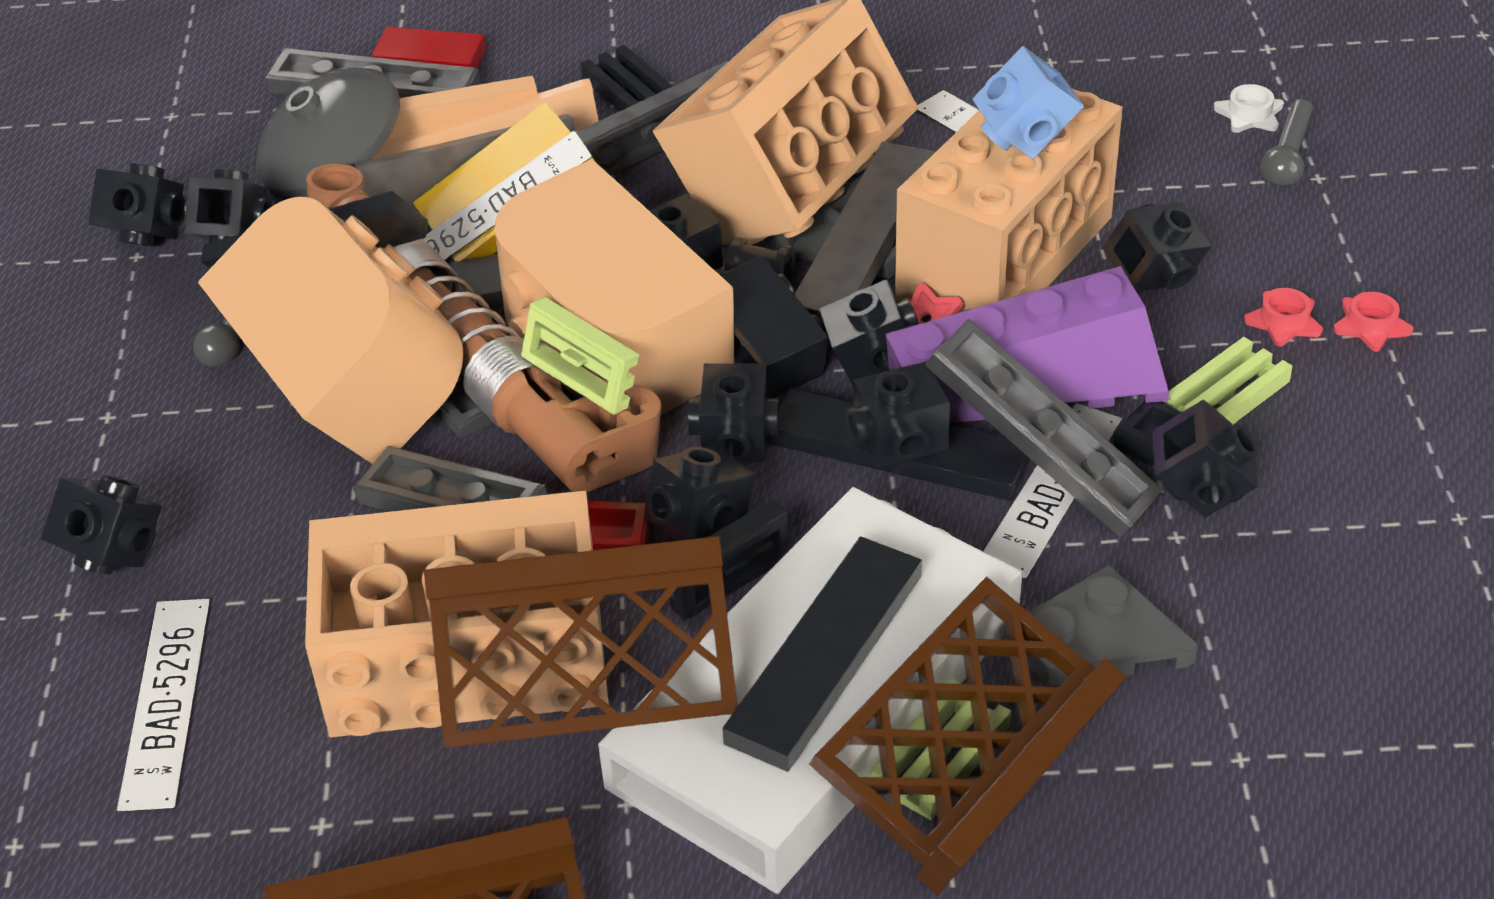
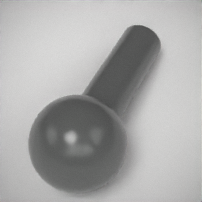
(1283, 162)
(216, 344)

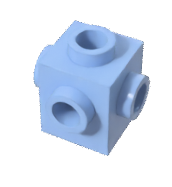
(1026, 104)

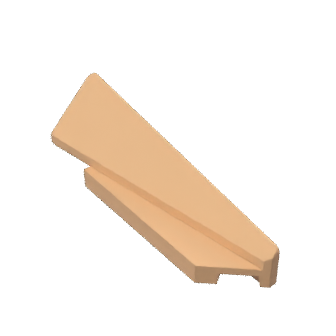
(482, 109)

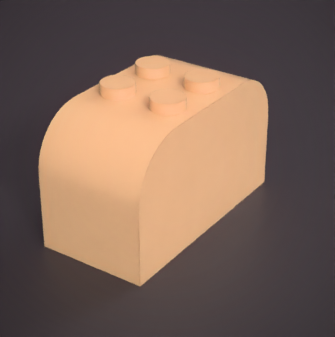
(620, 271)
(338, 324)

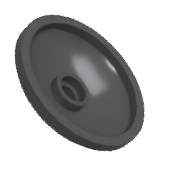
(323, 122)

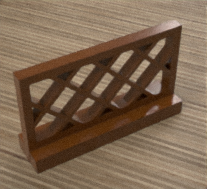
(573, 578)
(1002, 780)
(468, 869)

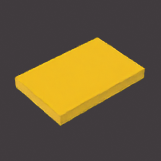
(487, 169)

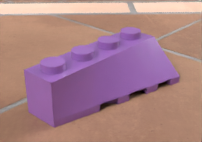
(1075, 337)

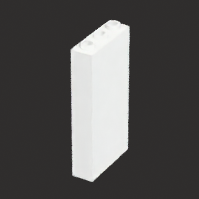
(743, 807)

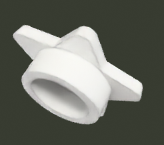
(1250, 107)

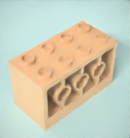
(788, 121)
(1005, 223)
(373, 620)

